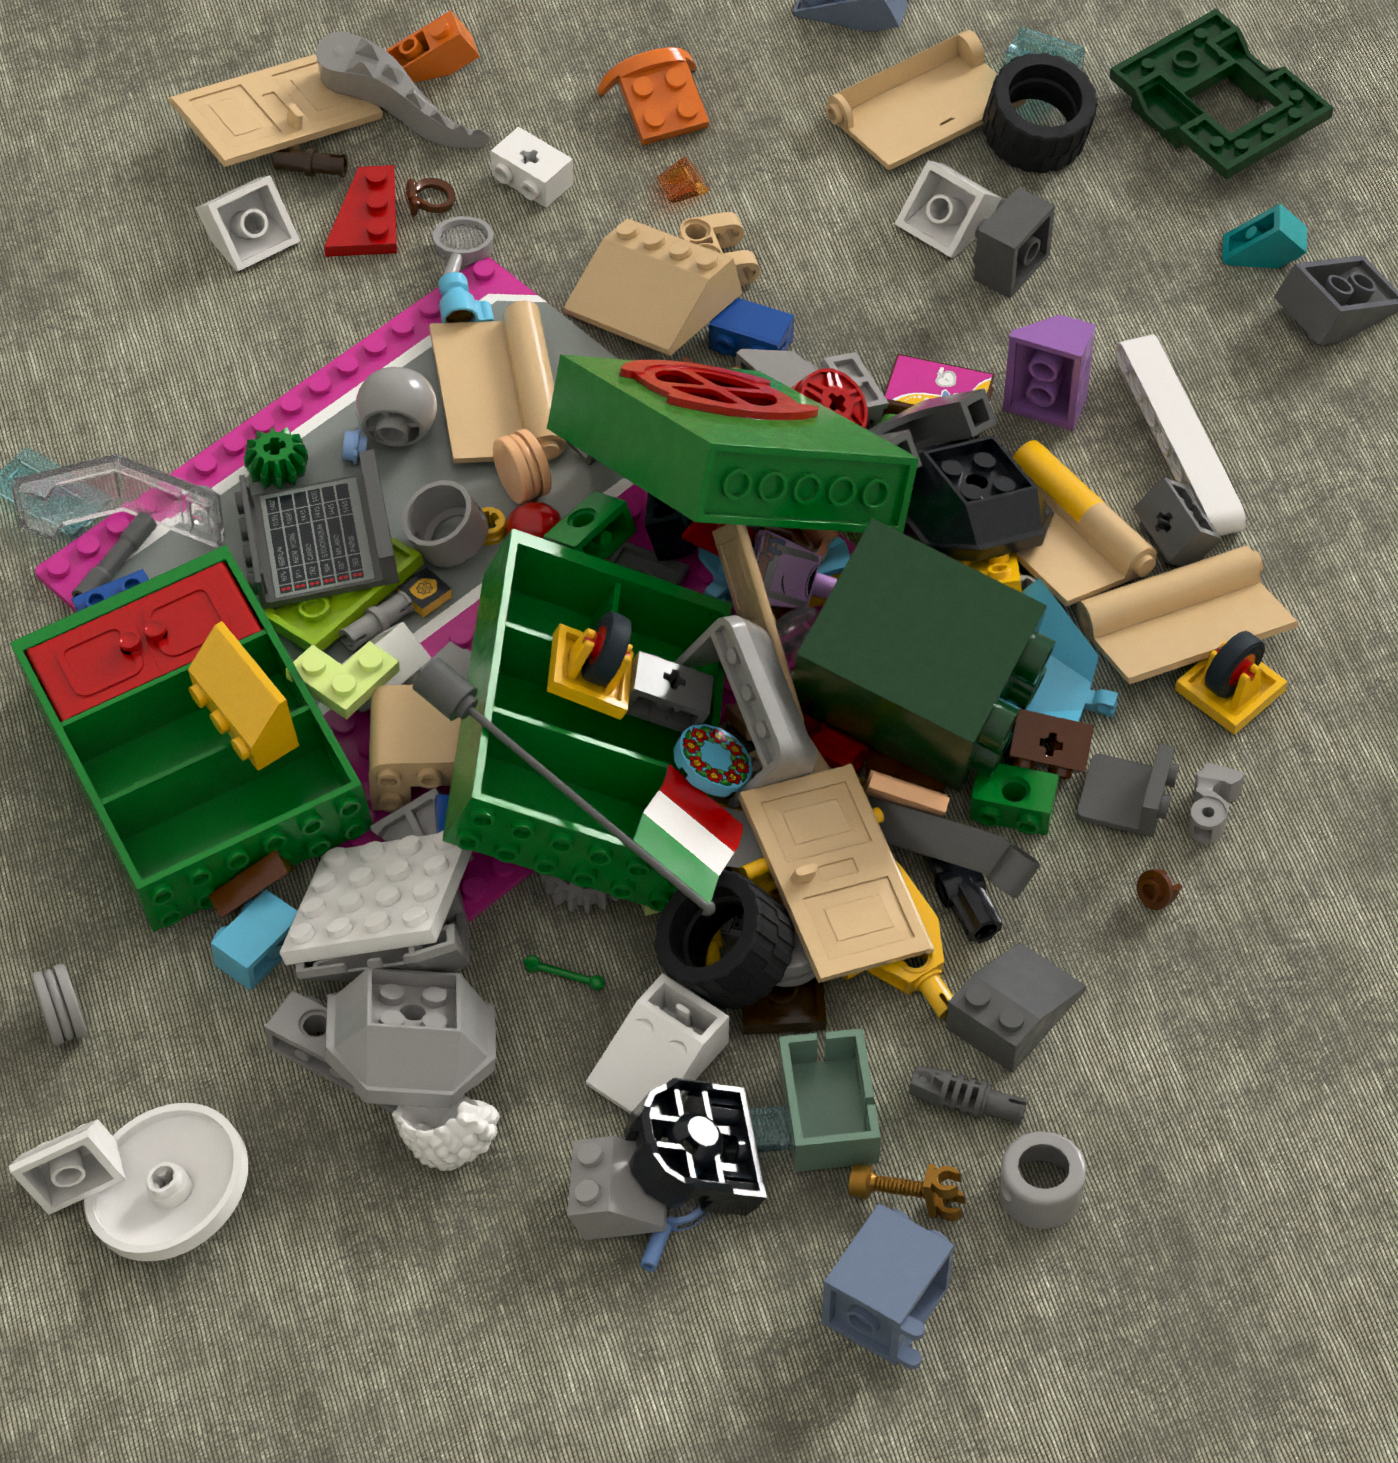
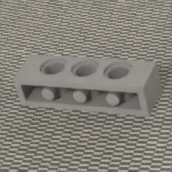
(290, 1036)

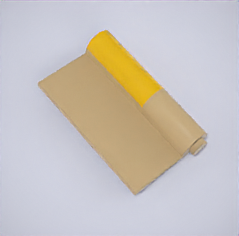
(1087, 541)

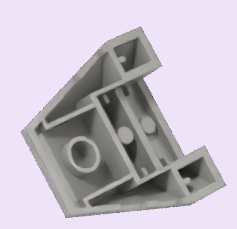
(446, 955)

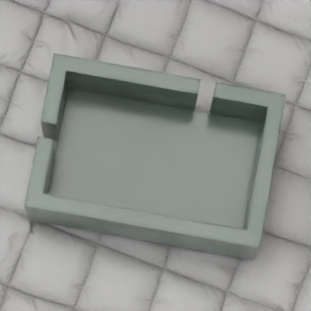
(829, 1100)

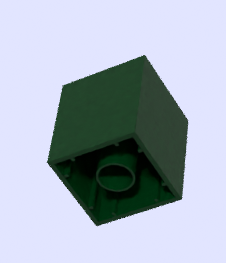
(922, 657)

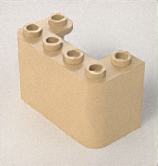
(407, 746)

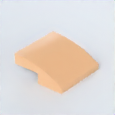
(905, 793)

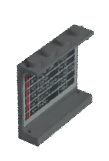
(317, 538)

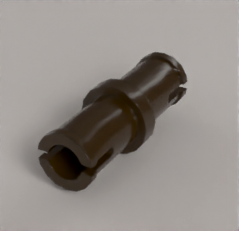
(311, 162)

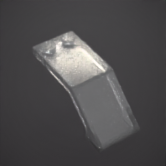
(116, 485)

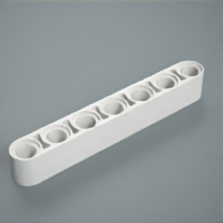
(1179, 431)

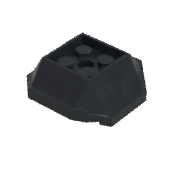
(975, 502)

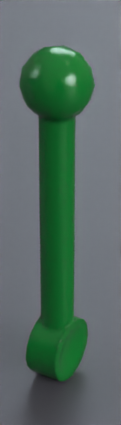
(532, 964)

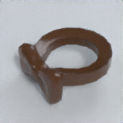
(416, 203)

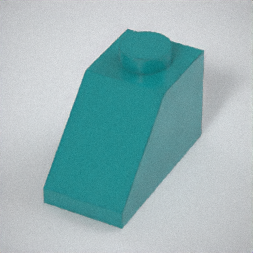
(1266, 240)

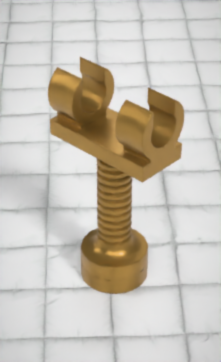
(864, 1182)

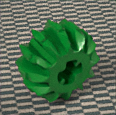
(275, 458)

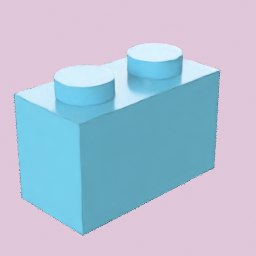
(252, 941)

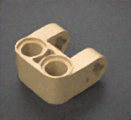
(720, 232)

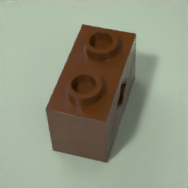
(1068, 742)

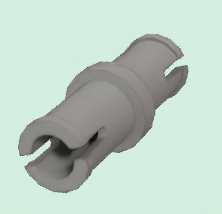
(376, 620)

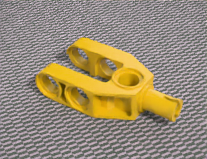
(927, 977)

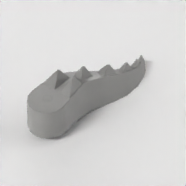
(370, 73)

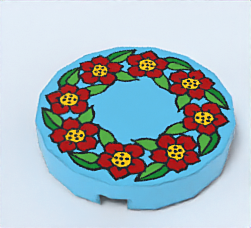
(713, 760)

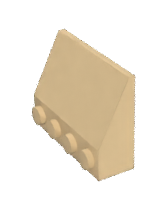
(653, 287)

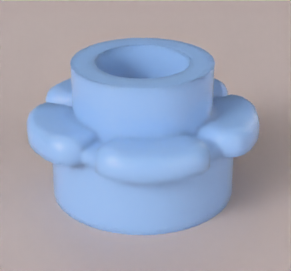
(353, 445)

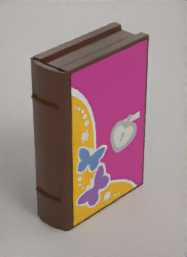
(923, 379)

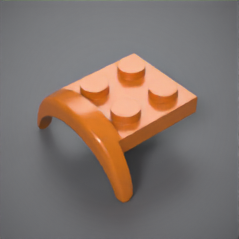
(659, 93)

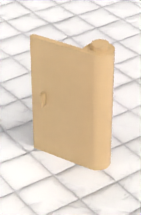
(495, 382)
(1182, 614)

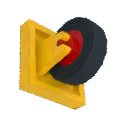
(593, 665)
(1232, 682)

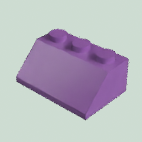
(1049, 370)

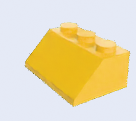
(241, 699)

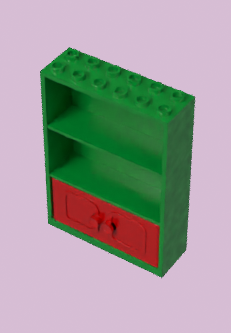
(151, 760)

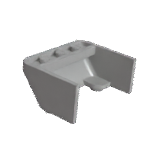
(761, 696)

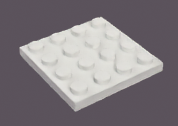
(376, 898)

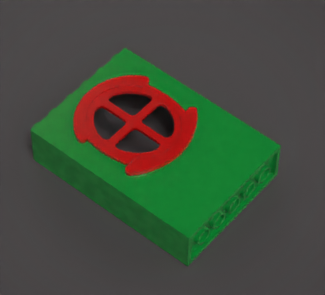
(730, 445)

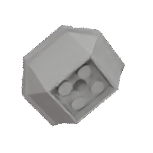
(410, 1037)

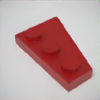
(367, 215)

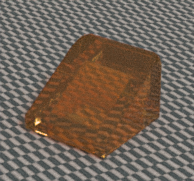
(682, 181)

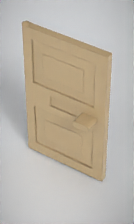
(269, 111)
(748, 588)
(835, 873)

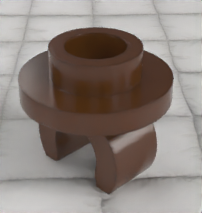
(1156, 889)

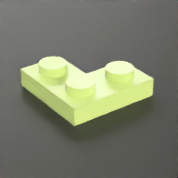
(347, 685)

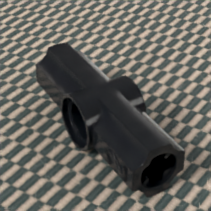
(966, 895)

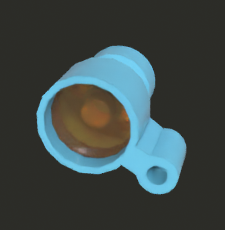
(458, 304)

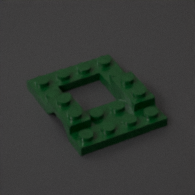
(1196, 58)

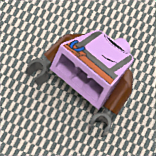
(789, 568)

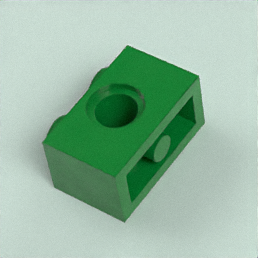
(595, 526)
(1031, 789)

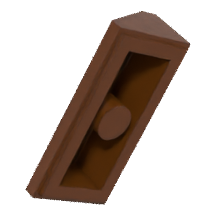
(250, 883)

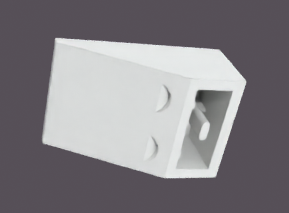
(661, 1039)

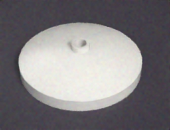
(180, 1185)

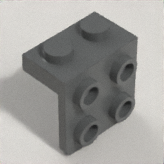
(1127, 792)

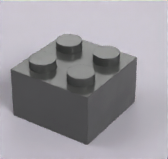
(1013, 242)

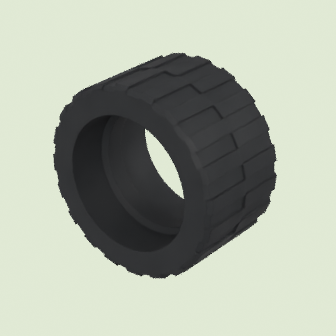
(1047, 80)
(751, 965)

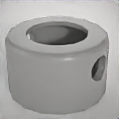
(434, 506)
(1040, 1206)

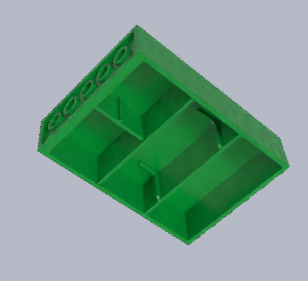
(614, 764)

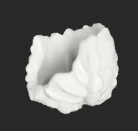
(447, 1135)

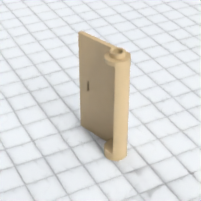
(917, 101)

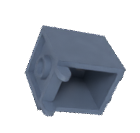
(888, 1285)

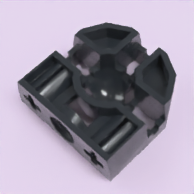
(704, 1120)

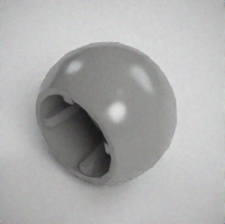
(396, 406)

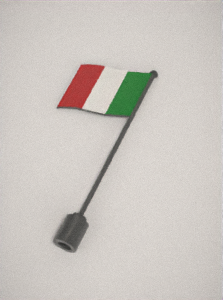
(678, 833)

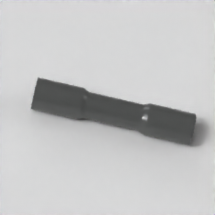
(128, 542)

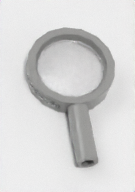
(462, 241)

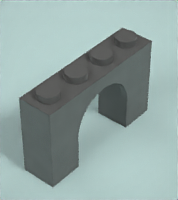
(938, 421)

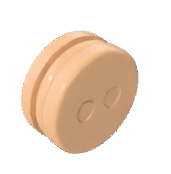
(522, 466)

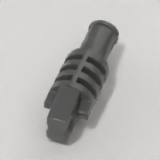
(945, 1088)

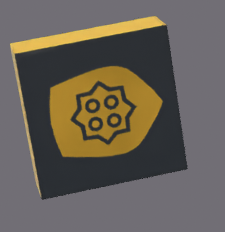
(426, 591)

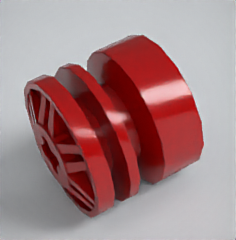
(835, 392)

